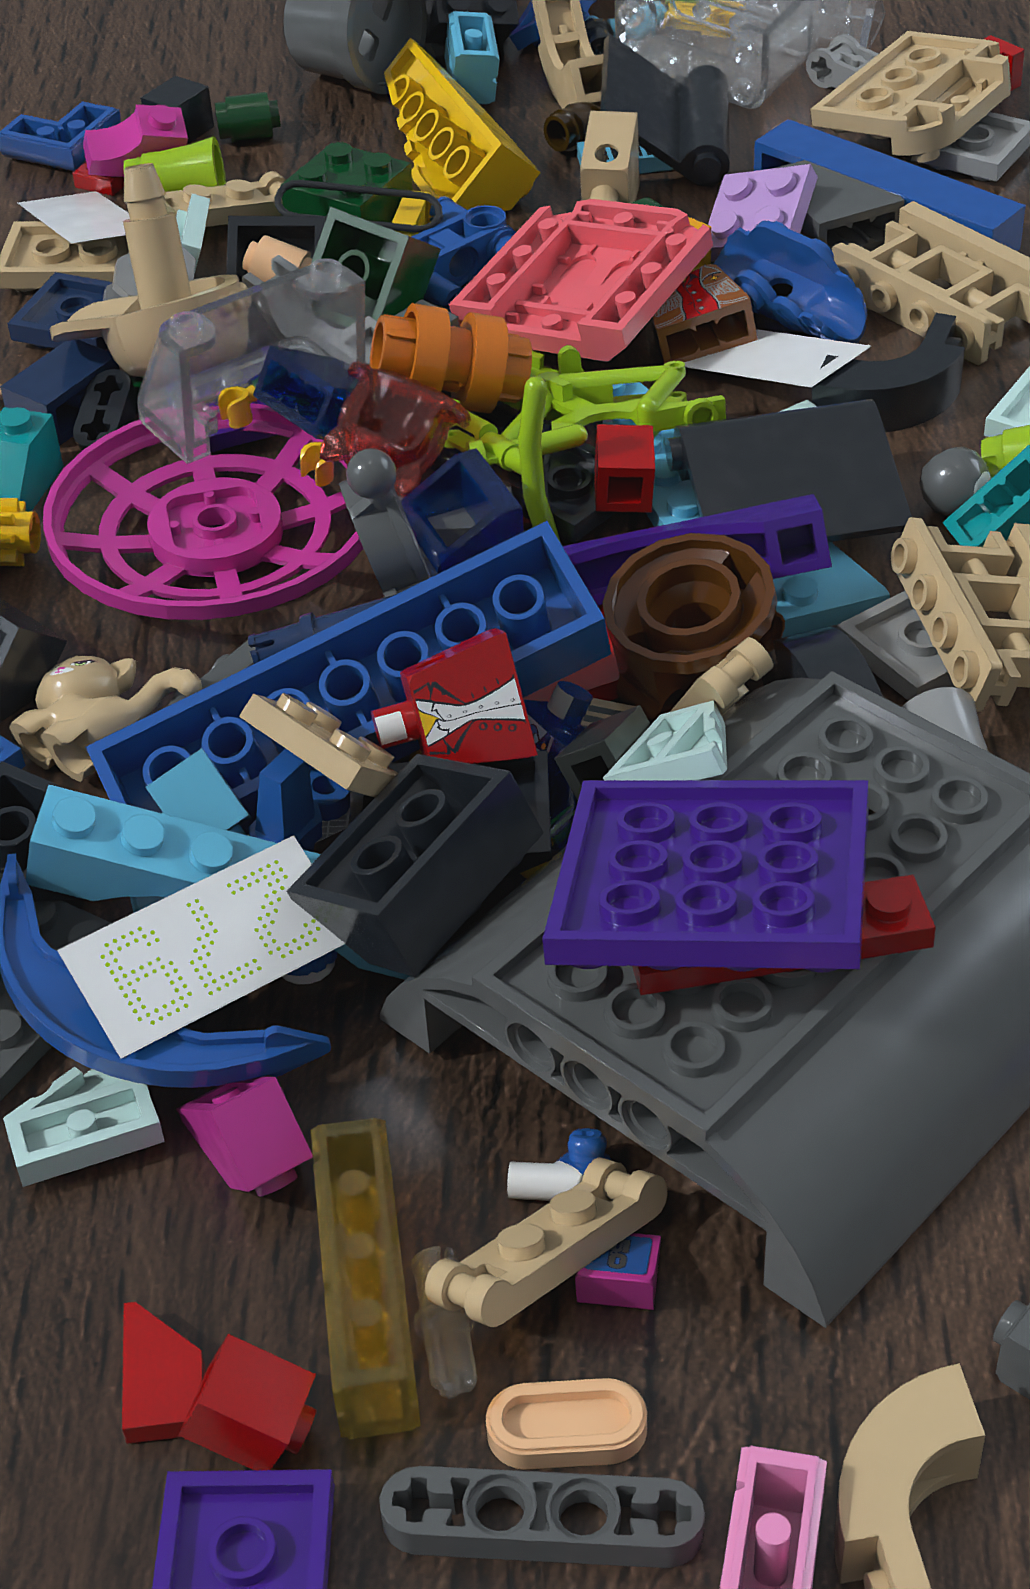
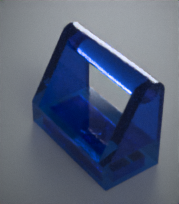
(468, 484)

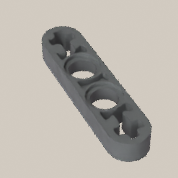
(540, 1532)

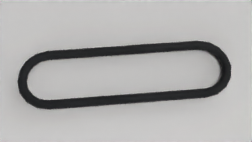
(365, 190)

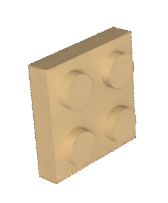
(316, 739)

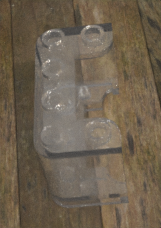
(743, 39)

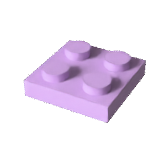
(761, 196)

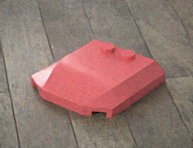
(586, 275)

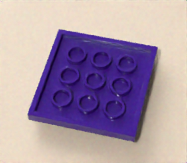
(712, 875)

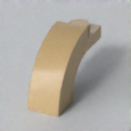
(899, 1456)

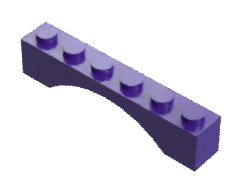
(783, 532)

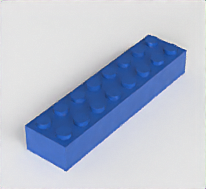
(356, 666)

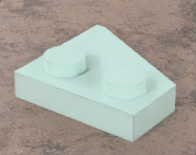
(677, 747)
(80, 1125)

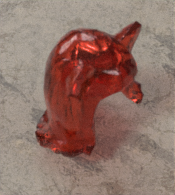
(395, 417)

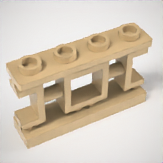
(897, 278)
(951, 593)

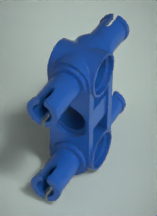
(466, 243)

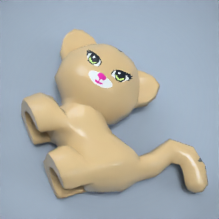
(82, 704)

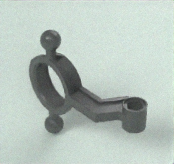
(383, 524)

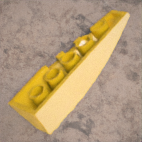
(452, 138)

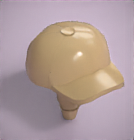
(160, 276)

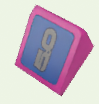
(622, 1274)

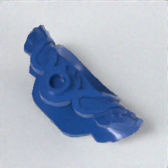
(822, 297)

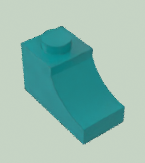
(995, 505)

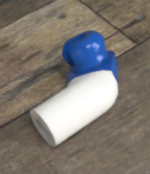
(546, 1180)

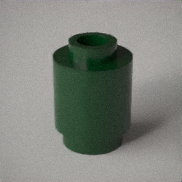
(247, 117)

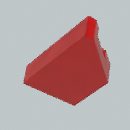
(158, 1377)

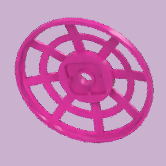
(182, 522)

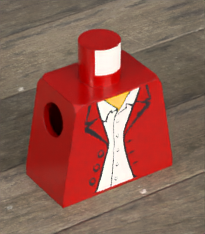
(462, 705)

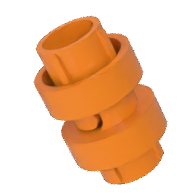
(471, 361)

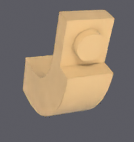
(566, 53)

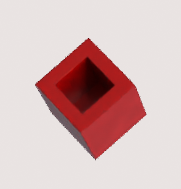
(624, 468)
(250, 1406)

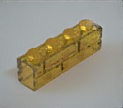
(363, 1280)

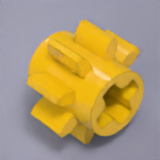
(18, 532)

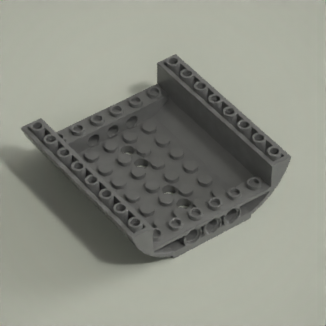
(797, 1095)

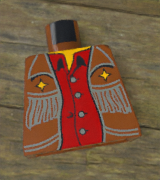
(704, 316)

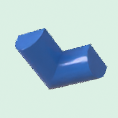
(55, 142)

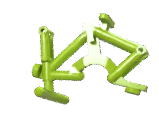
(571, 403)

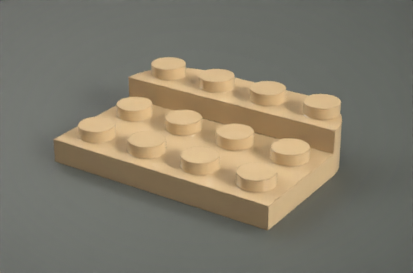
(919, 93)

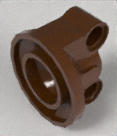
(683, 611)

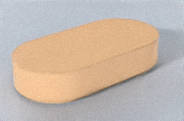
(566, 1423)

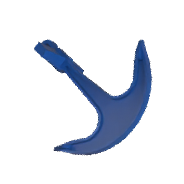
(186, 1058)

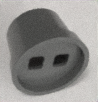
(352, 37)

